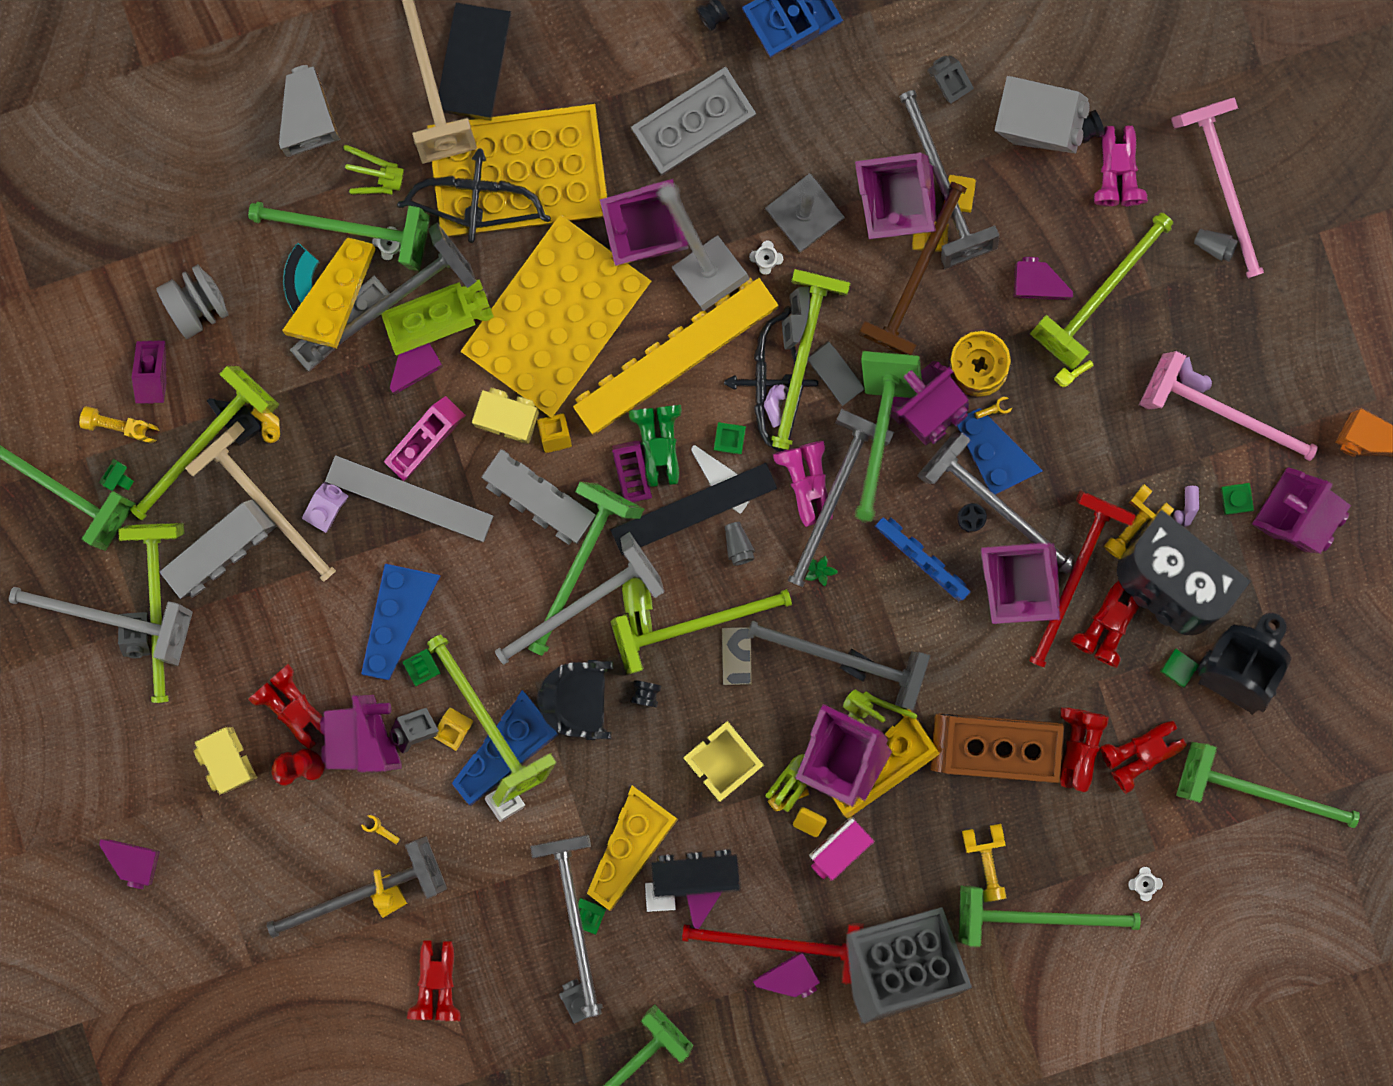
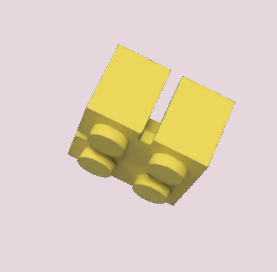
(503, 415)
(223, 761)
(724, 761)

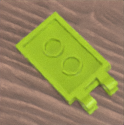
(435, 316)

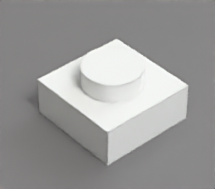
(505, 810)
(658, 904)

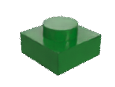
(729, 438)
(1237, 498)

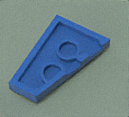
(996, 454)

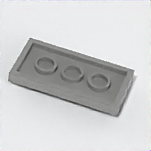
(693, 121)

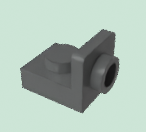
(950, 78)
(132, 642)
(413, 729)
(573, 999)

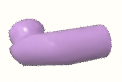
(1193, 379)
(773, 403)
(1191, 507)

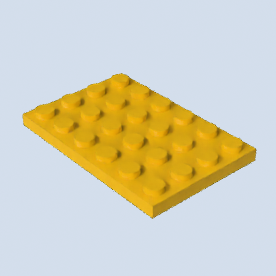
(544, 151)
(556, 316)

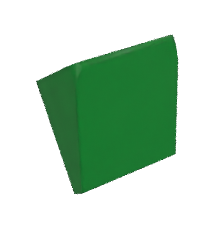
(1179, 668)

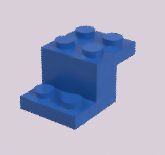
(790, 22)

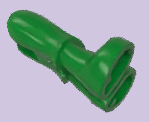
(661, 449)

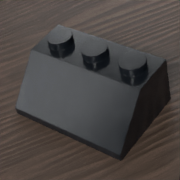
(695, 874)

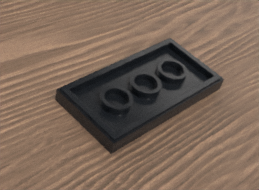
(473, 60)

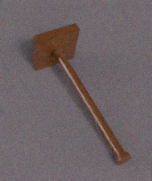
(888, 335)

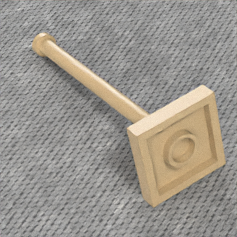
(444, 138)
(218, 452)

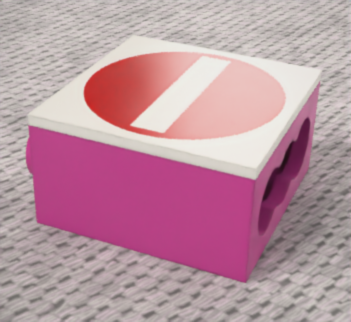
(840, 849)

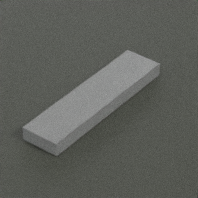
(367, 297)

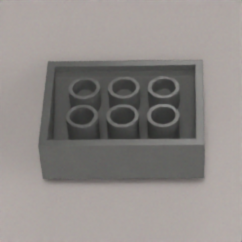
(905, 965)

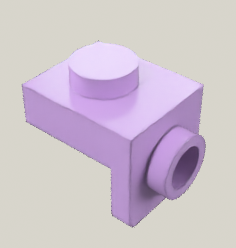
(324, 506)

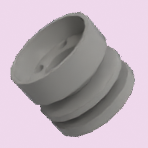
(192, 301)

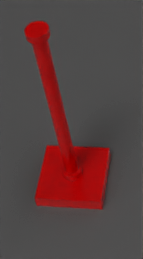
(1104, 512)
(776, 943)

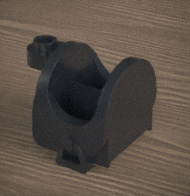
(1247, 663)
(574, 699)

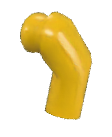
(269, 425)

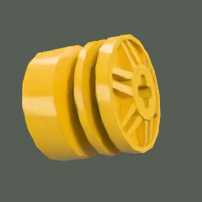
(975, 348)

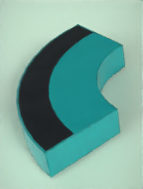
(298, 276)

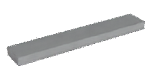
(409, 498)

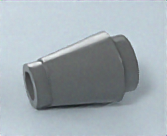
(1217, 244)
(738, 544)

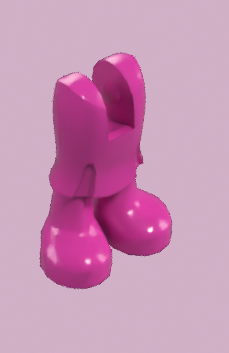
(1119, 160)
(808, 488)

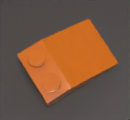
(1366, 435)

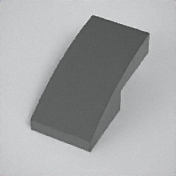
(795, 324)
(835, 373)

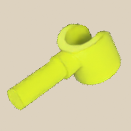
(1064, 377)

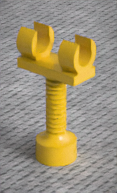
(132, 428)
(1118, 546)
(993, 890)

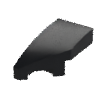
(244, 418)

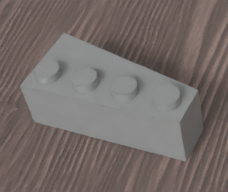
(538, 497)
(217, 549)

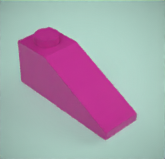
(424, 437)

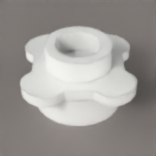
(387, 251)
(766, 265)
(1153, 884)

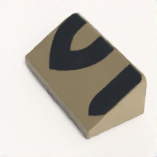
(736, 656)

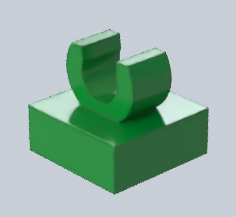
(115, 475)
(421, 667)
(591, 915)

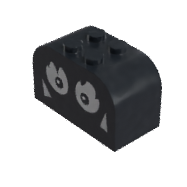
(1178, 577)

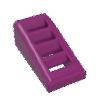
(638, 458)

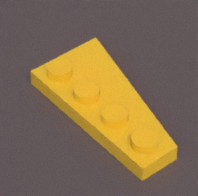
(330, 301)
(910, 751)
(634, 840)

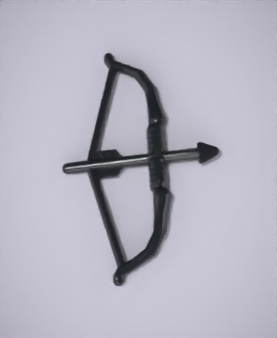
(473, 213)
(762, 382)

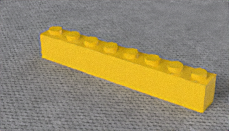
(674, 357)

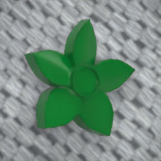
(820, 571)

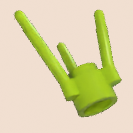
(389, 176)
(860, 706)

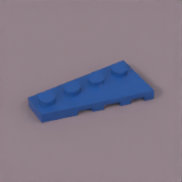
(930, 565)
(397, 612)
(524, 733)

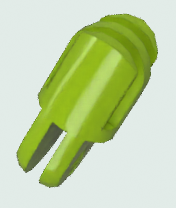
(638, 605)
(788, 776)

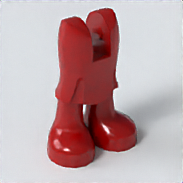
(1114, 618)
(294, 714)
(1149, 750)
(1080, 755)
(303, 763)
(438, 977)

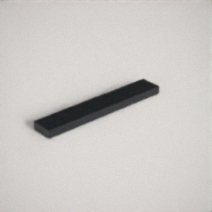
(697, 507)

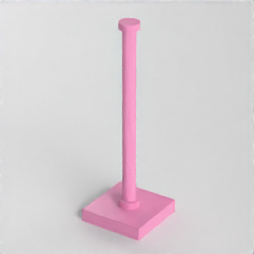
(1205, 117)
(1165, 381)

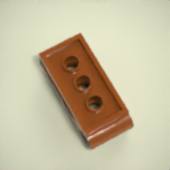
(955, 731)

